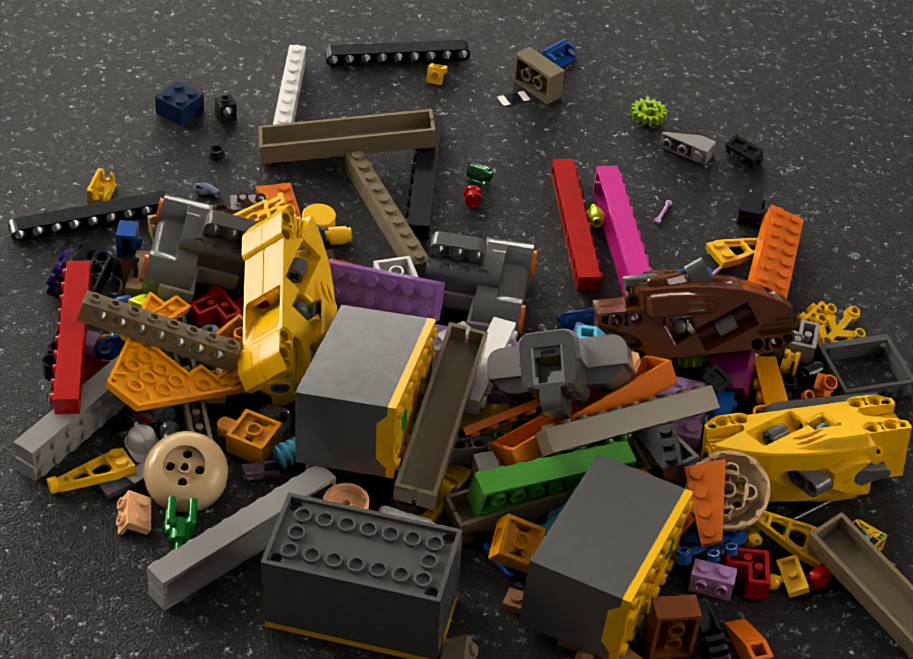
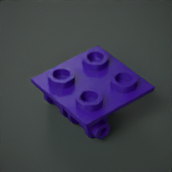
(54, 280)

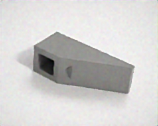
(690, 146)

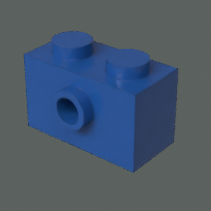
(128, 238)

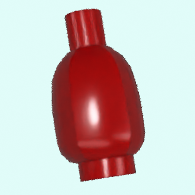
(818, 577)

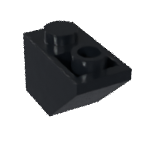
(750, 209)

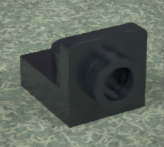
(716, 377)

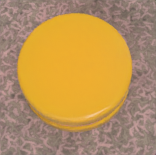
(322, 213)

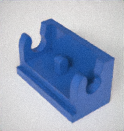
(560, 53)

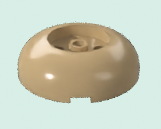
(204, 487)
(753, 498)

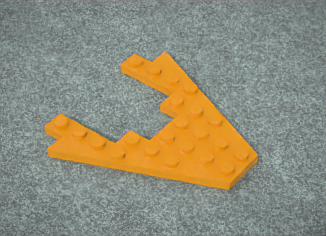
(151, 379)

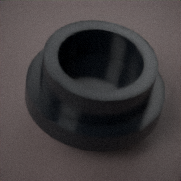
(216, 152)

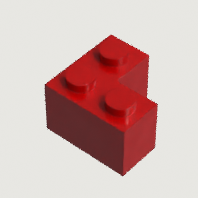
(213, 309)
(752, 569)

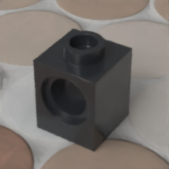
(225, 108)

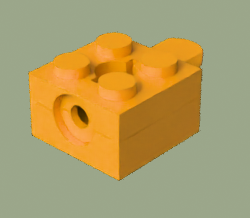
(250, 435)
(515, 542)

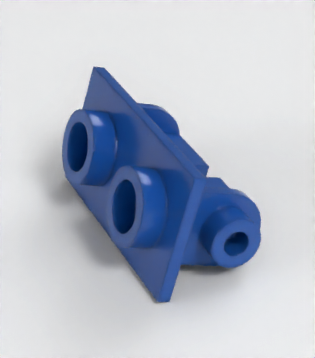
(569, 319)

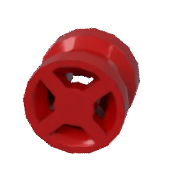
(472, 196)

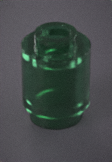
(479, 173)

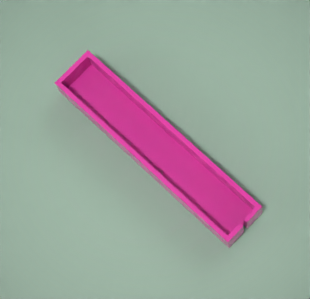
(619, 224)

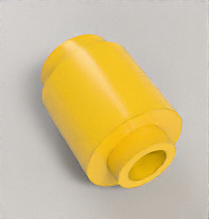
(338, 235)

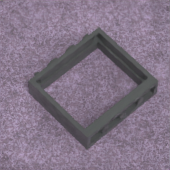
(863, 347)

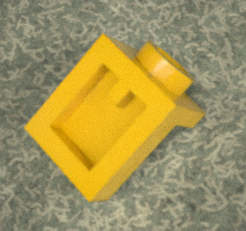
(436, 73)

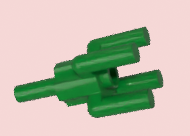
(180, 527)

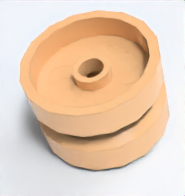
(348, 494)

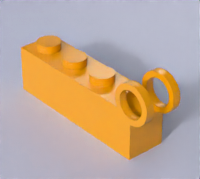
(767, 383)

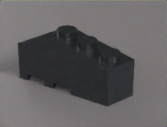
(663, 452)

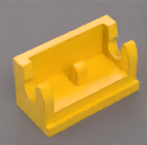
(101, 187)

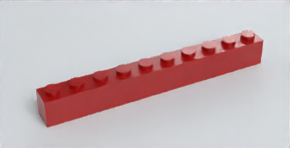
(576, 226)
(71, 340)

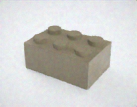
(538, 75)

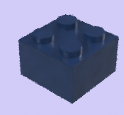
(179, 103)

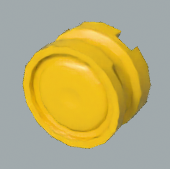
(787, 362)

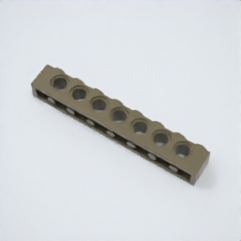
(159, 331)

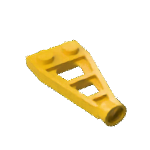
(723, 255)
(117, 461)
(803, 553)

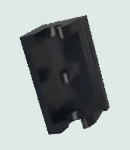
(745, 149)
(122, 264)

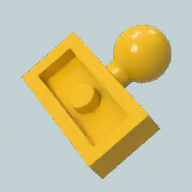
(791, 576)

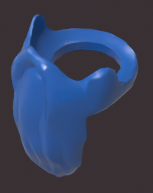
(113, 349)

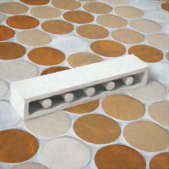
(500, 335)

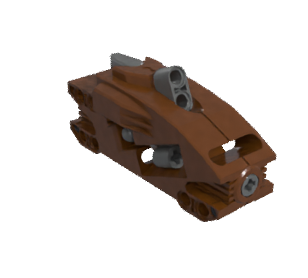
(721, 310)

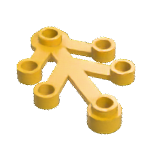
(851, 314)

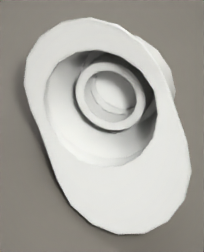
(140, 441)

